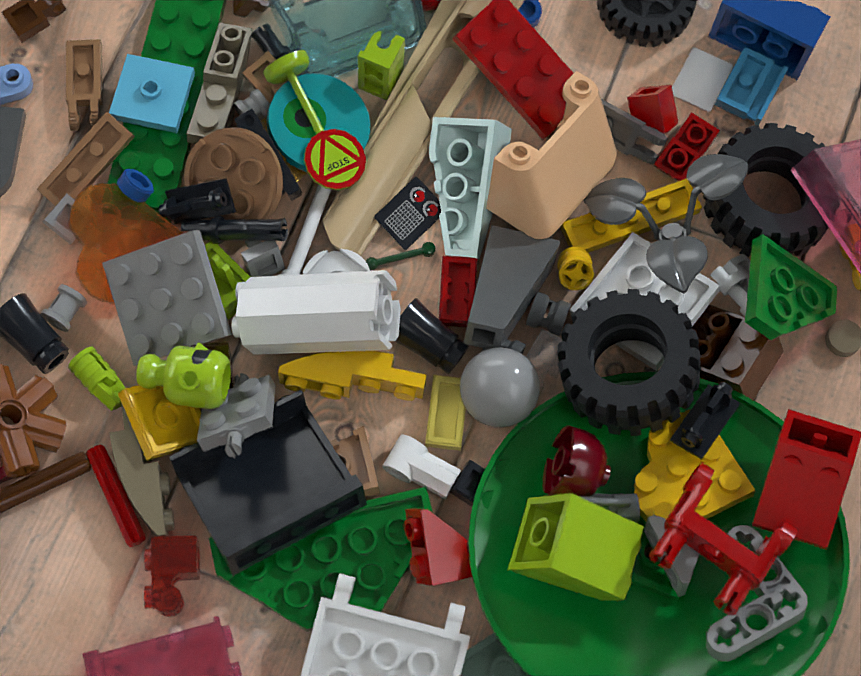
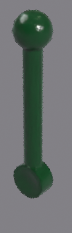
(428, 250)

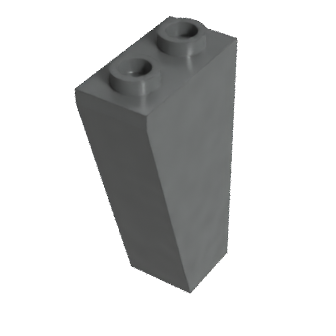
(507, 284)

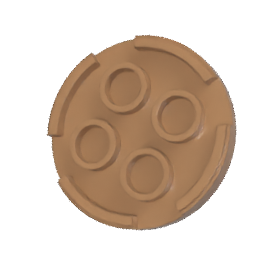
(247, 164)

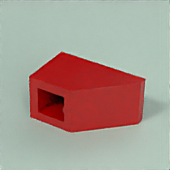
(437, 549)

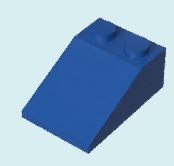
(772, 28)

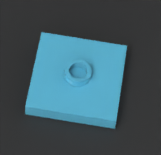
(152, 93)

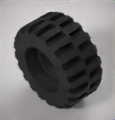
(741, 219)
(619, 320)

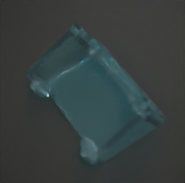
(338, 29)

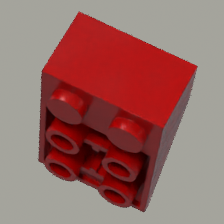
(807, 477)

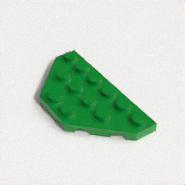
(360, 545)

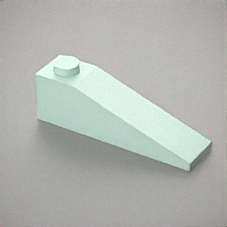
(463, 167)

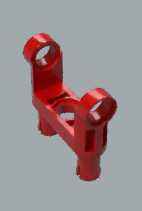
(690, 528)

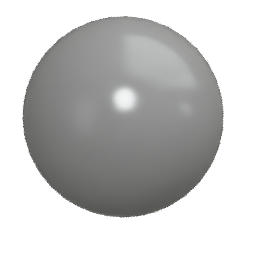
(499, 387)

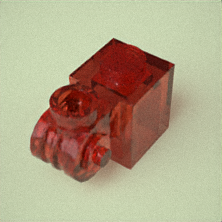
(170, 561)

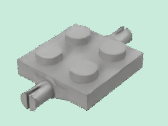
(243, 413)

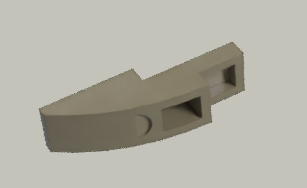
(221, 81)
(142, 480)

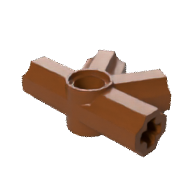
(30, 427)

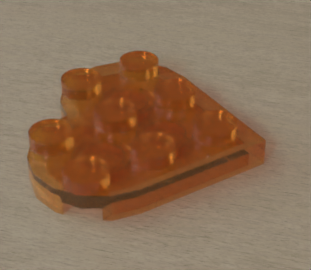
(110, 227)

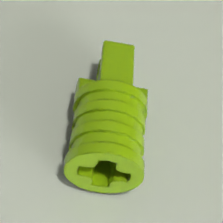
(97, 377)

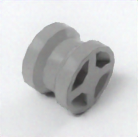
(256, 101)

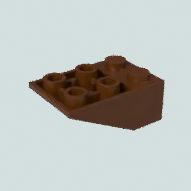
(734, 351)

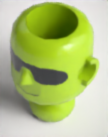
(188, 376)

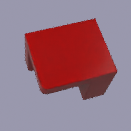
(655, 107)

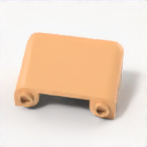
(545, 186)

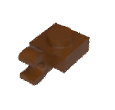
(30, 18)

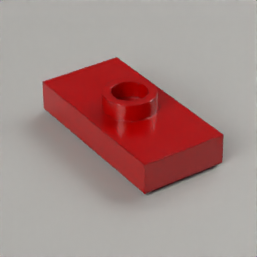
(457, 290)

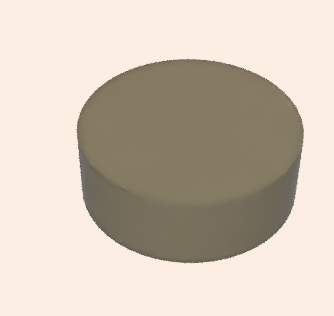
(843, 338)

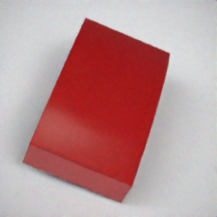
(686, 147)

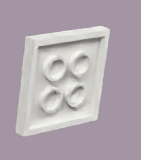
(631, 271)

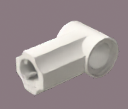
(412, 462)

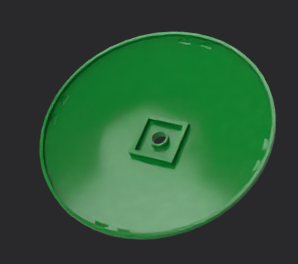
(653, 628)

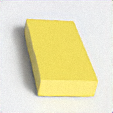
(445, 414)

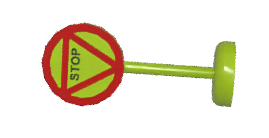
(333, 155)

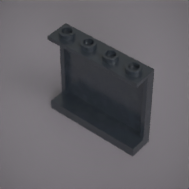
(274, 491)

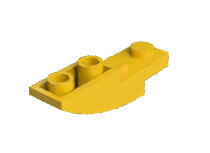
(337, 371)

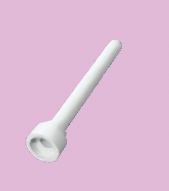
(308, 231)

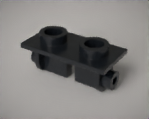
(198, 201)
(706, 420)

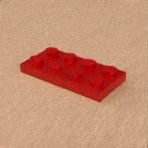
(517, 64)

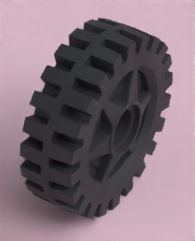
(646, 19)

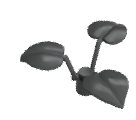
(675, 255)

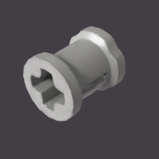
(64, 308)

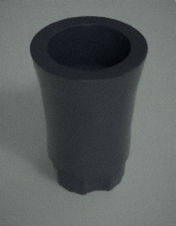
(31, 334)
(430, 337)

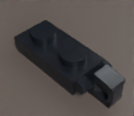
(251, 122)

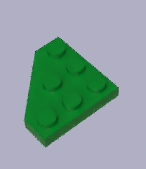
(785, 291)

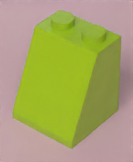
(576, 546)

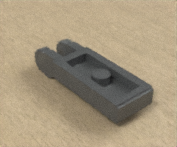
(626, 131)

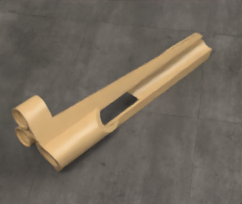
(402, 130)

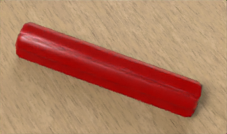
(115, 495)

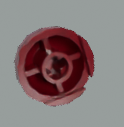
(578, 464)

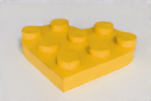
(670, 466)

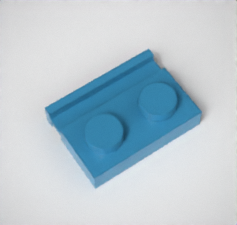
(751, 86)

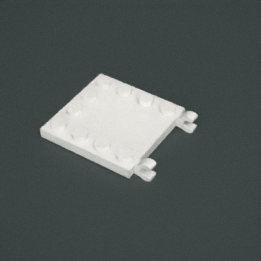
(372, 643)

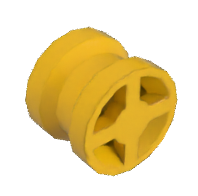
(578, 276)

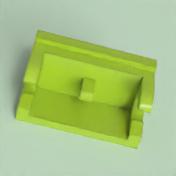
(380, 67)

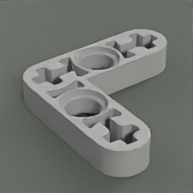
(769, 600)

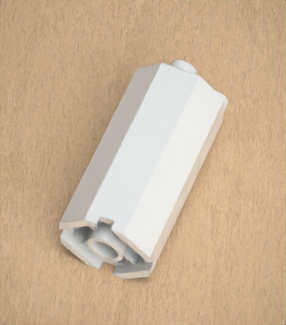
(317, 313)

